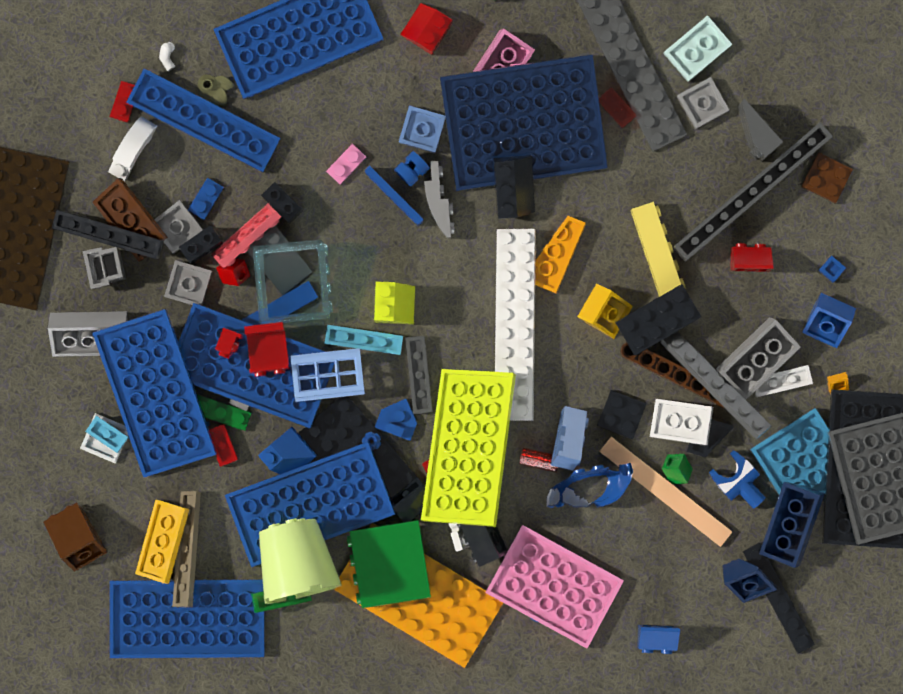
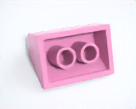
(504, 52)

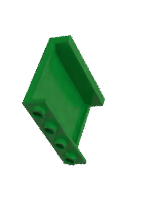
(389, 564)

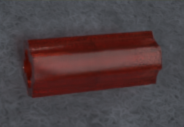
(537, 460)

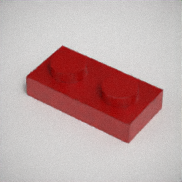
(122, 110)
(223, 445)

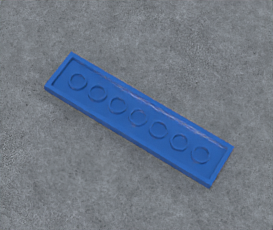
(203, 120)

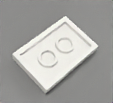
(681, 422)

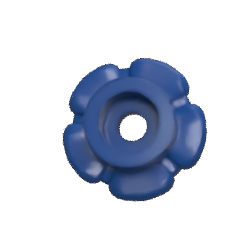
(375, 437)

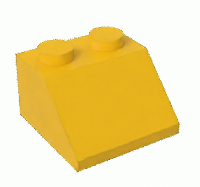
(604, 309)

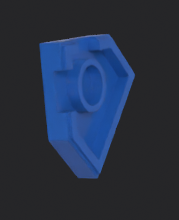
(397, 420)

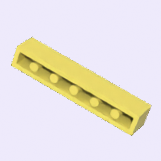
(656, 248)

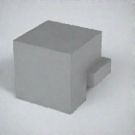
(104, 266)

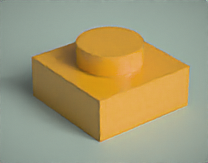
(838, 382)

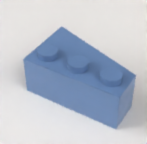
(569, 438)

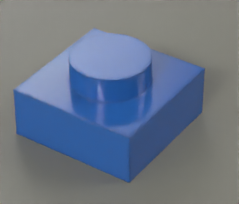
(832, 269)

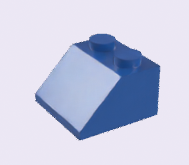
(829, 320)
(658, 638)

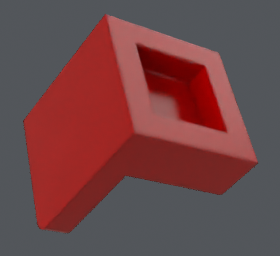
(235, 273)

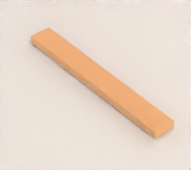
(667, 492)

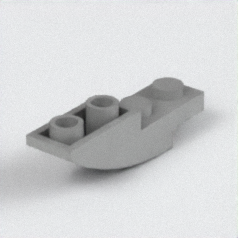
(439, 208)

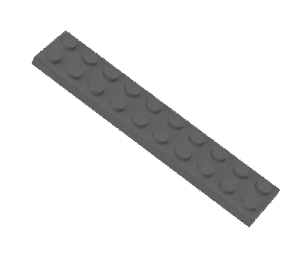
(633, 71)

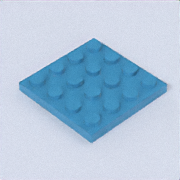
(796, 453)

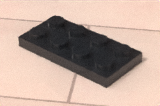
(658, 319)

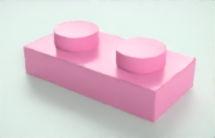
(346, 164)

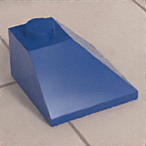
(287, 453)

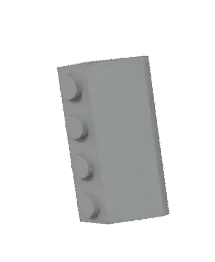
(72, 331)
(758, 358)

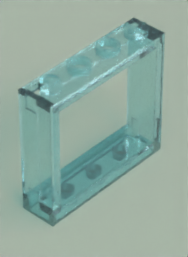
(258, 252)

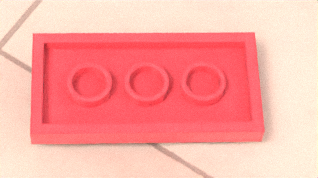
(246, 235)

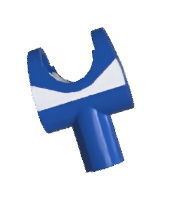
(741, 482)

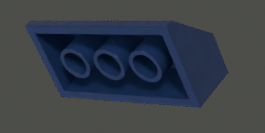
(792, 524)

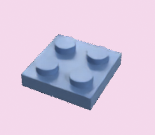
(422, 129)

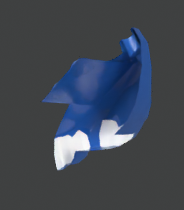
(617, 484)

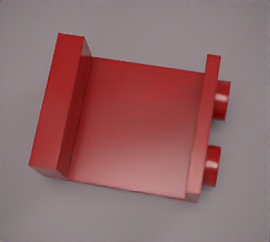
(267, 348)

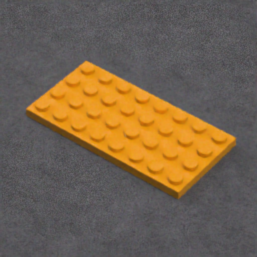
(447, 621)

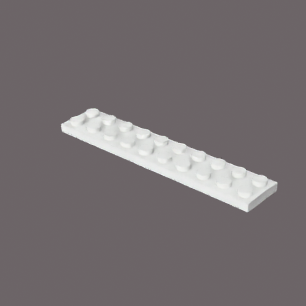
(516, 315)

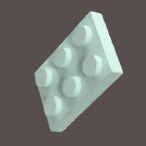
(697, 48)

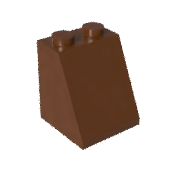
(74, 537)

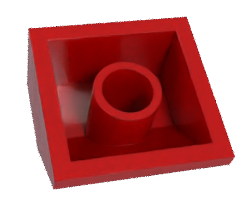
(427, 28)
(751, 258)

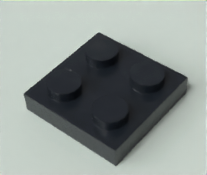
(621, 414)

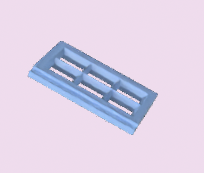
(325, 357)

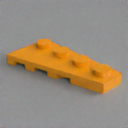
(557, 254)

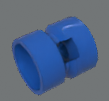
(406, 173)

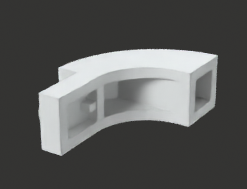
(131, 147)

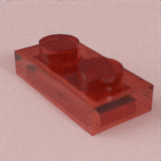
(616, 108)

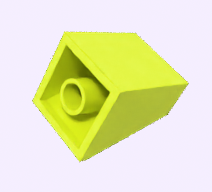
(394, 303)

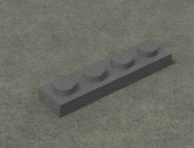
(418, 374)

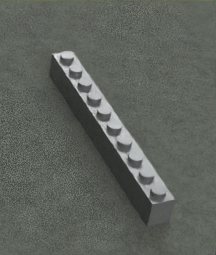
(752, 192)

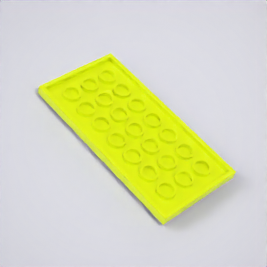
(468, 447)

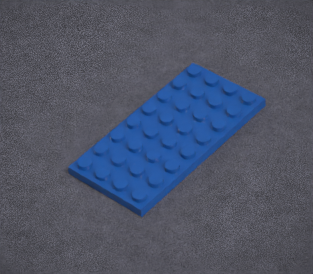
(294, 39)
(232, 376)
(154, 393)
(336, 491)
(215, 627)

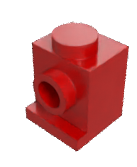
(228, 343)

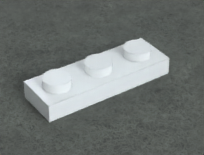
(785, 380)

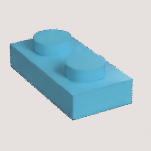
(107, 434)

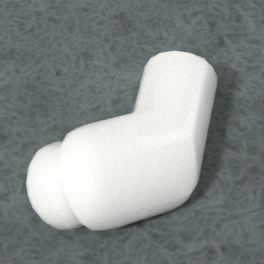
(164, 56)

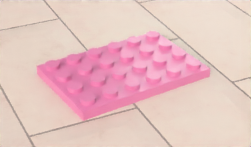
(554, 586)

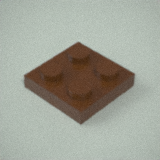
(826, 178)

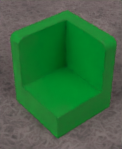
(677, 468)

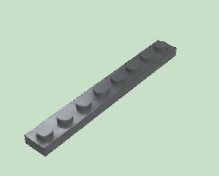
(716, 384)

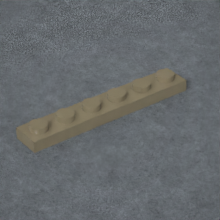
(187, 551)

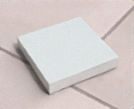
(97, 448)

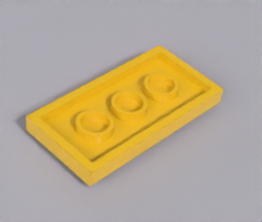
(162, 541)

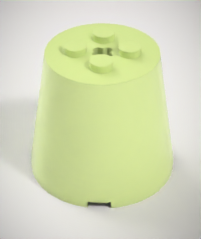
(295, 561)

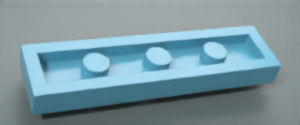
(363, 339)

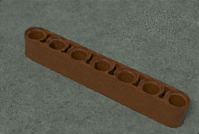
(671, 374)

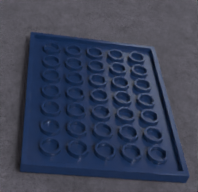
(521, 111)

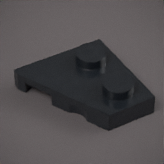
(717, 432)

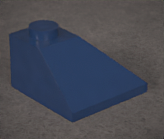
(746, 580)

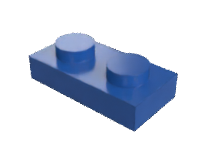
(205, 198)

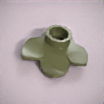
(216, 92)

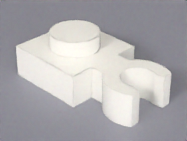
(457, 537)

